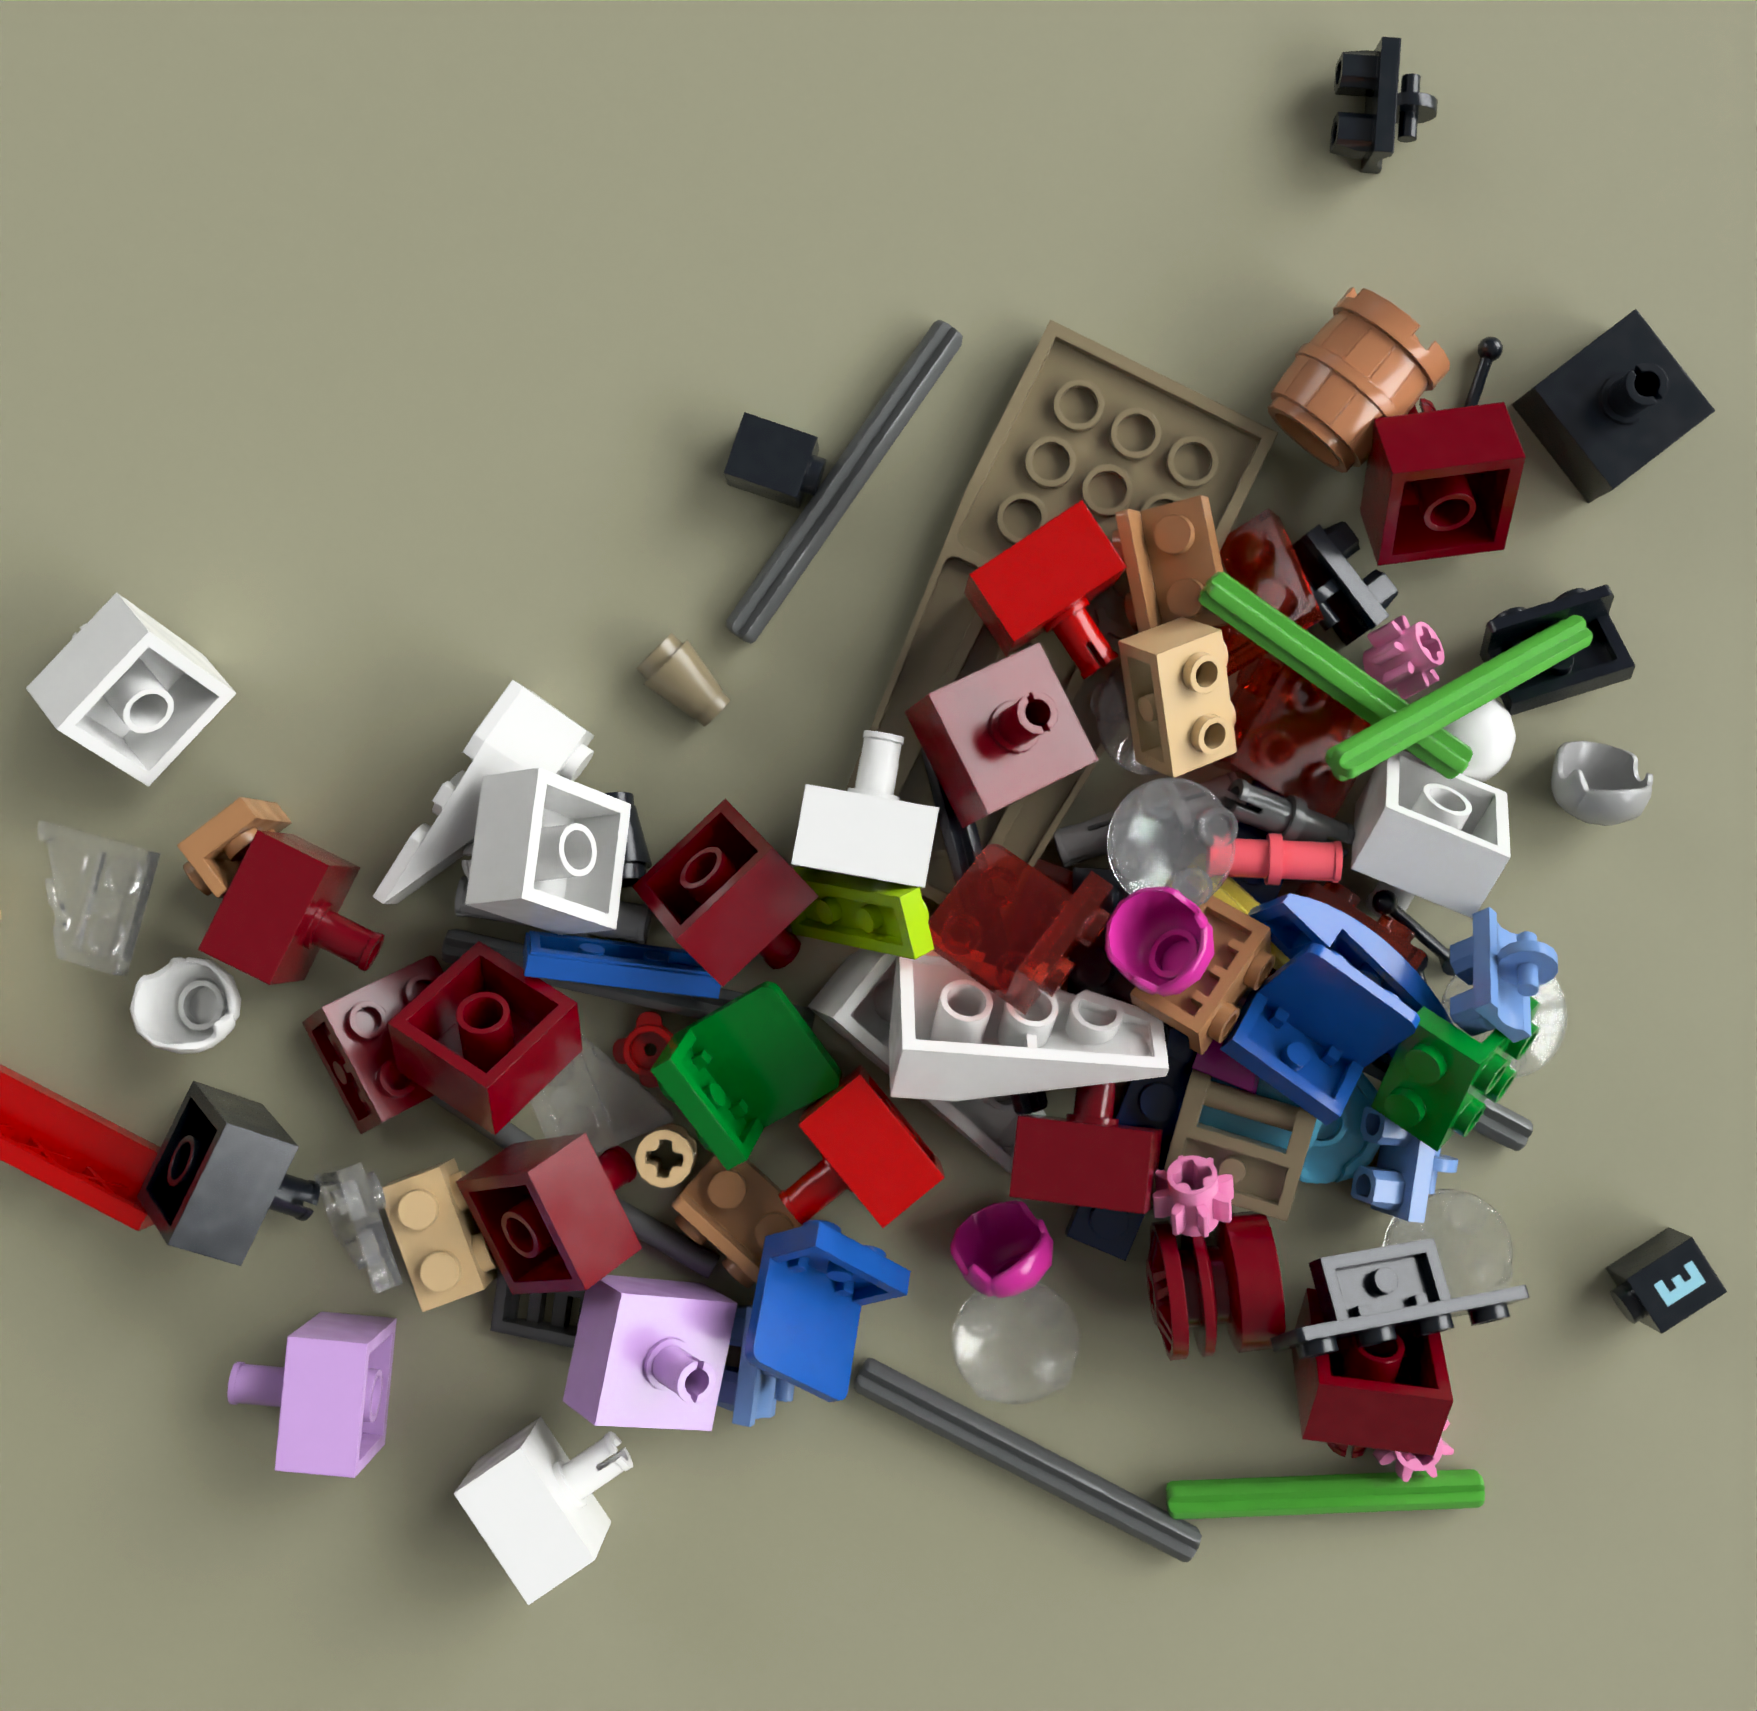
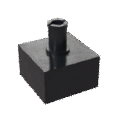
(1613, 407)
(222, 1175)

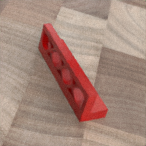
(73, 1149)

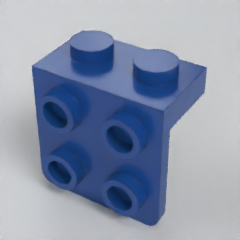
(1317, 1030)
(812, 1303)

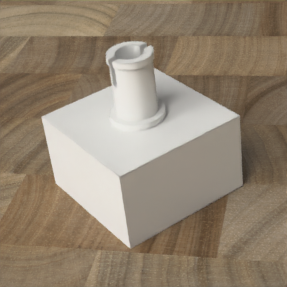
(130, 690)
(867, 826)
(1430, 835)
(547, 852)
(540, 1505)

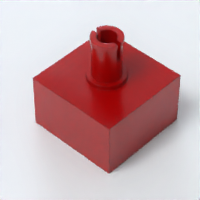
(1047, 586)
(864, 1150)

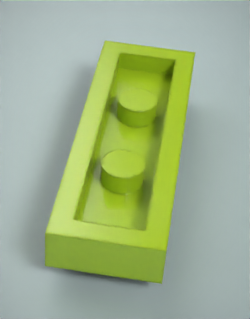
(865, 914)

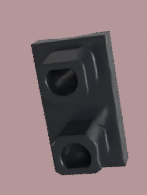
(1376, 77)
(1343, 598)

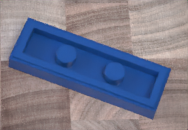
(616, 964)

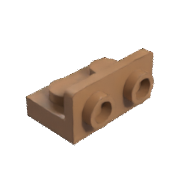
(1168, 561)
(222, 842)
(1209, 1005)
(734, 1214)

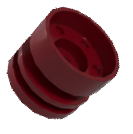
(1216, 1285)

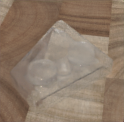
(352, 1208)

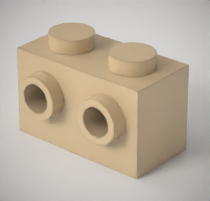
(1178, 696)
(438, 1235)

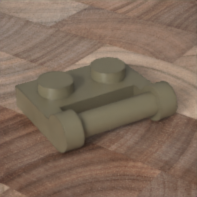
(1261, 1172)

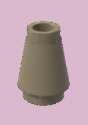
(683, 679)

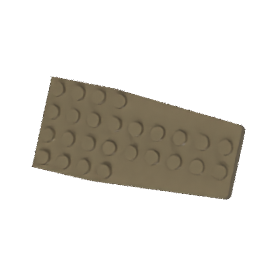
(1072, 432)

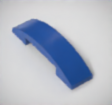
(1303, 921)

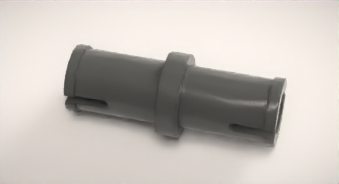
(1285, 816)

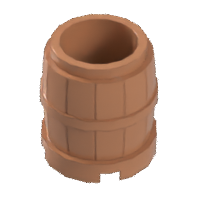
(1351, 372)

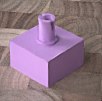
(650, 1353)
(328, 1393)

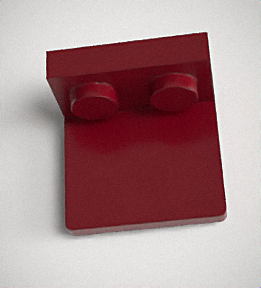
(358, 1047)

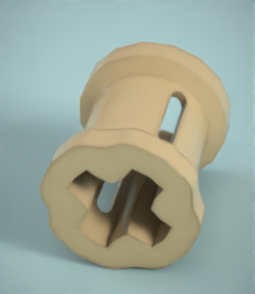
(651, 1166)

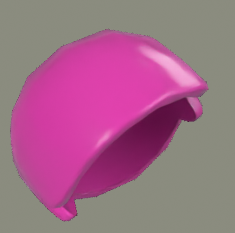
(1159, 940)
(1002, 1249)

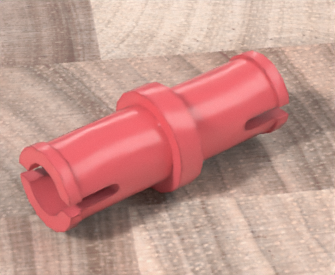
(1287, 859)

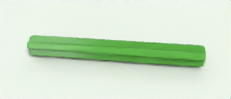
(1324, 667)
(1458, 698)
(1323, 1494)

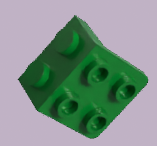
(744, 1070)
(1445, 1077)

